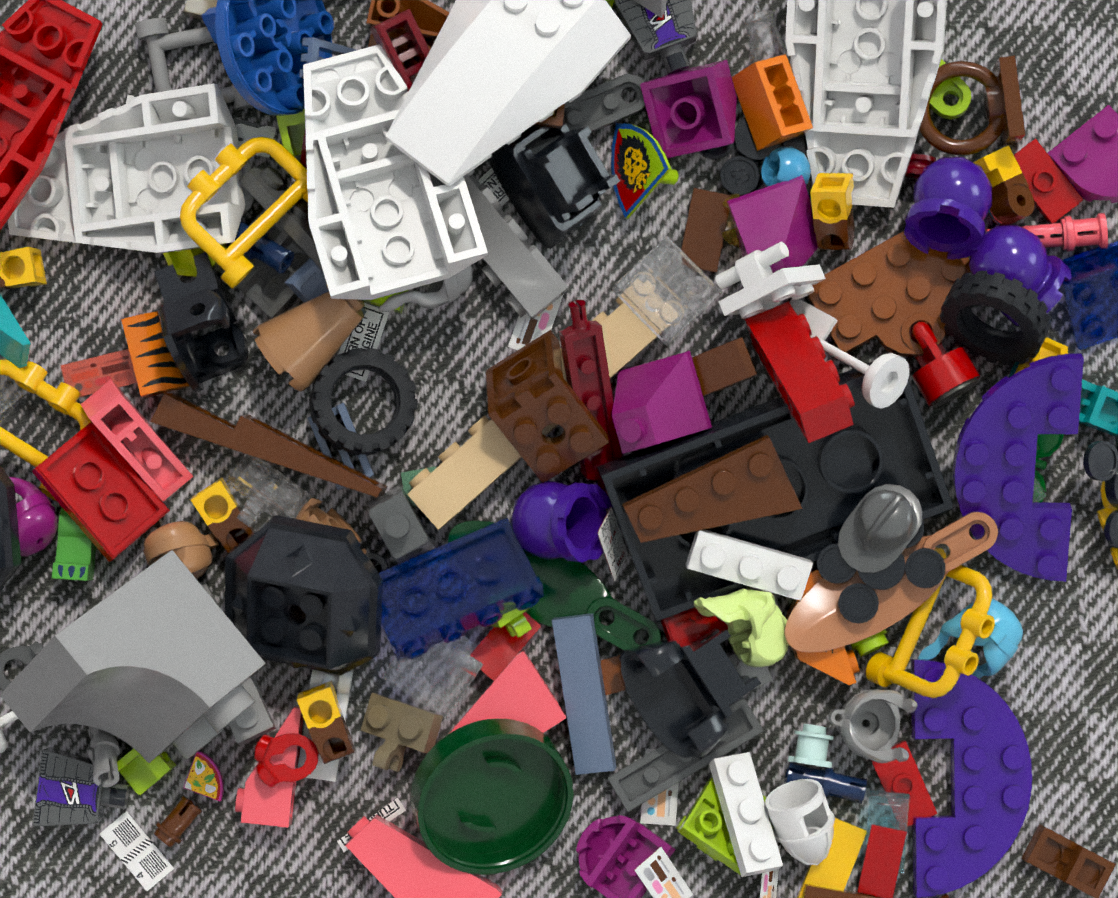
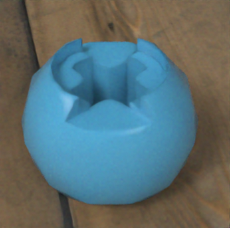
(784, 165)

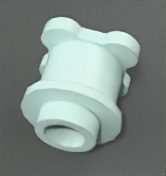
(812, 746)

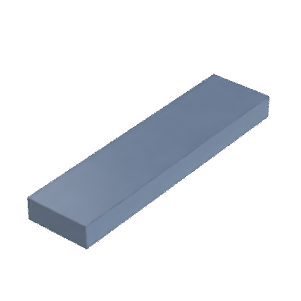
(584, 694)

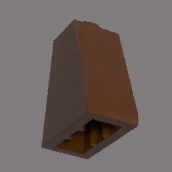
(723, 367)

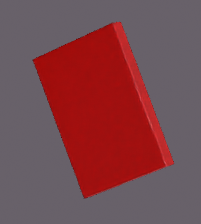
(100, 491)

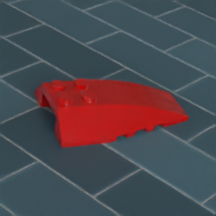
(40, 69)

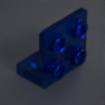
(1093, 295)

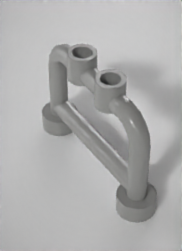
(159, 40)

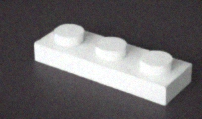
(749, 564)
(745, 814)

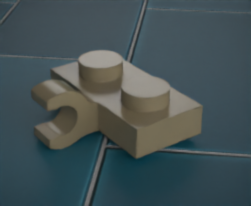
(401, 727)

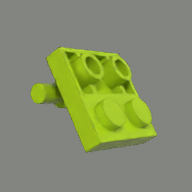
(708, 829)

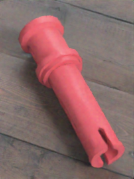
(1069, 231)

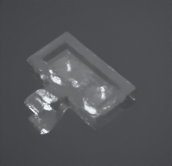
(265, 490)

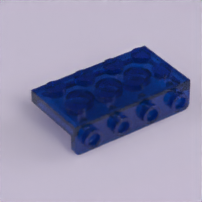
(456, 589)

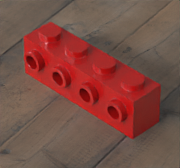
(800, 372)

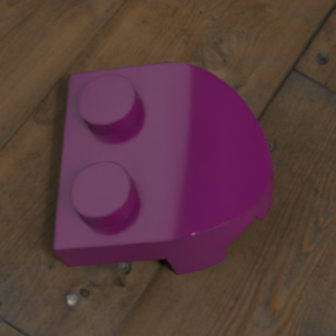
(1091, 157)
(612, 851)

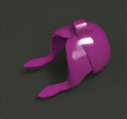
(35, 518)

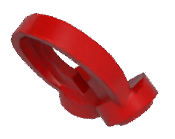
(273, 774)

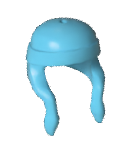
(997, 647)

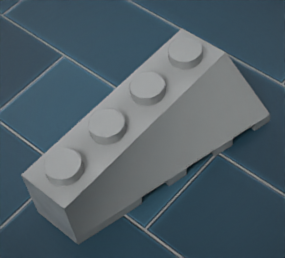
(511, 257)

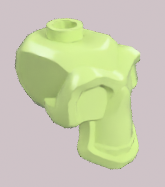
(752, 622)

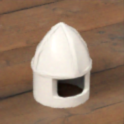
(802, 820)

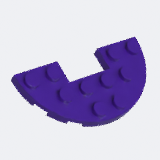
(998, 462)
(987, 782)

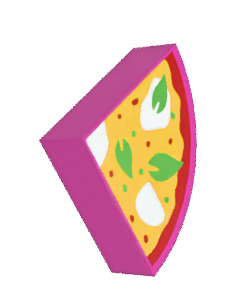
(205, 777)

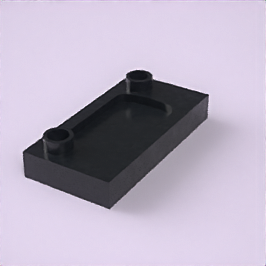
(826, 475)

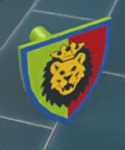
(639, 166)

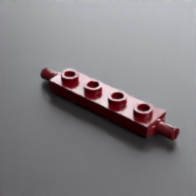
(589, 378)

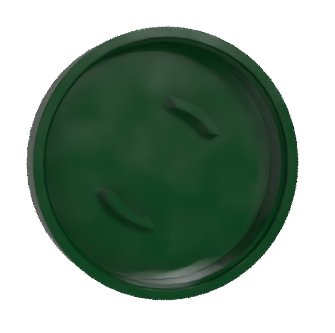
(491, 796)

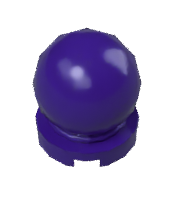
(949, 208)
(1022, 257)
(560, 520)

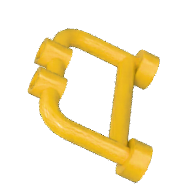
(206, 186)
(61, 399)
(959, 658)

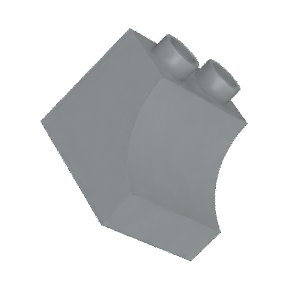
(144, 666)

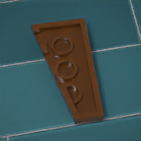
(720, 493)

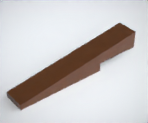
(261, 441)

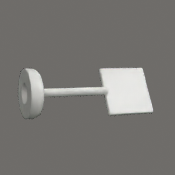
(882, 380)

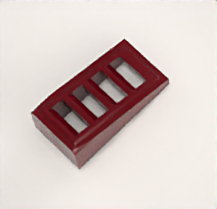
(412, 33)

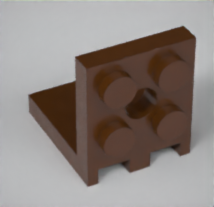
(528, 395)

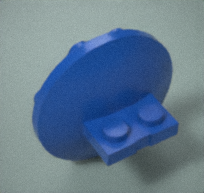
(264, 48)

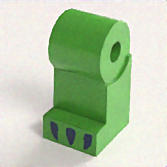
(74, 552)

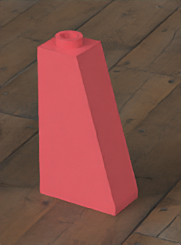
(517, 695)
(409, 867)

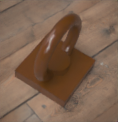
(1001, 105)

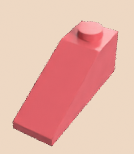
(136, 440)
(272, 805)

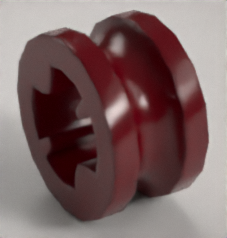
(917, 164)

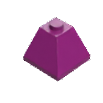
(692, 108)
(776, 216)
(658, 403)

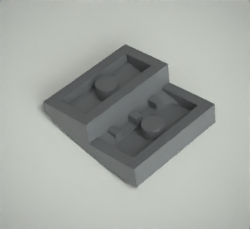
(266, 285)

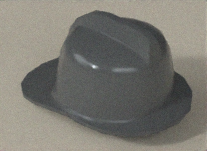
(880, 528)

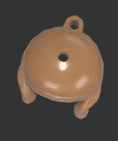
(185, 541)

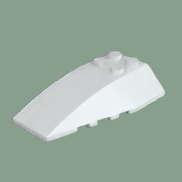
(498, 75)
(865, 85)
(129, 173)
(370, 207)

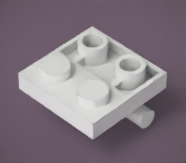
(762, 286)

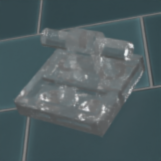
(666, 290)
(438, 676)

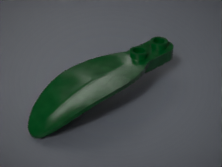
(576, 590)

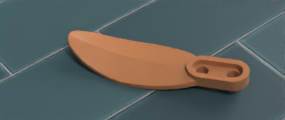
(820, 626)

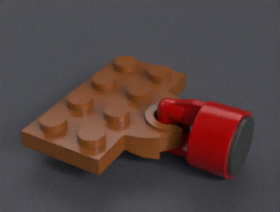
(898, 300)

